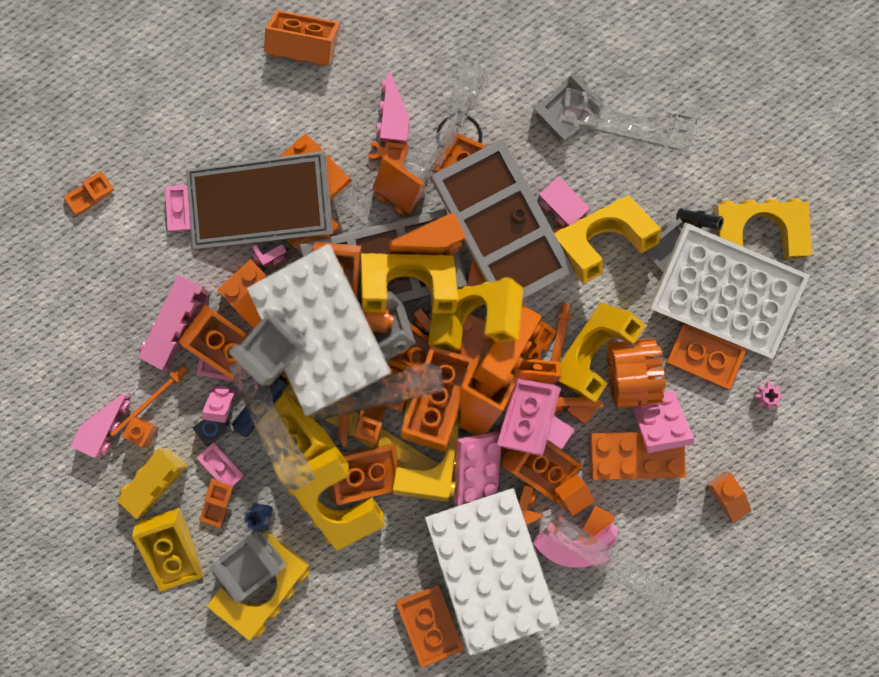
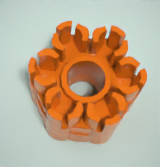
(633, 374)

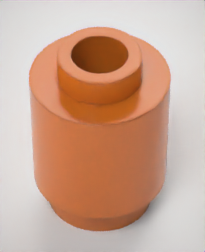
(379, 321)

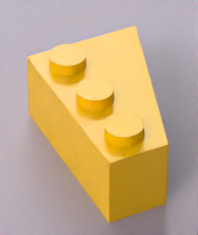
(151, 482)

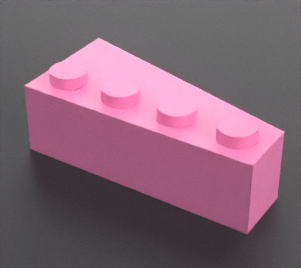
(176, 315)

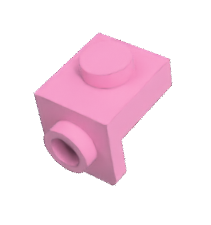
(275, 256)

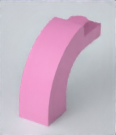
(565, 557)

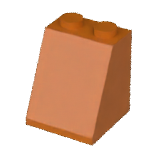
(481, 404)

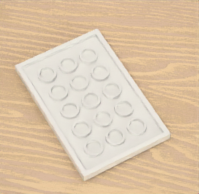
(728, 291)
(339, 346)
(491, 571)

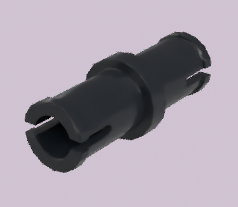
(700, 219)

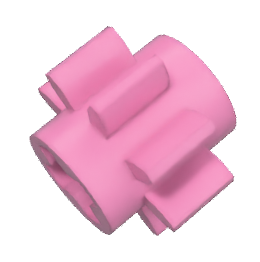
(766, 401)

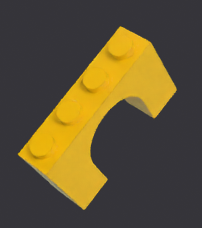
(621, 217)
(790, 217)
(433, 270)
(503, 314)
(603, 325)
(432, 483)
(338, 526)
(249, 617)

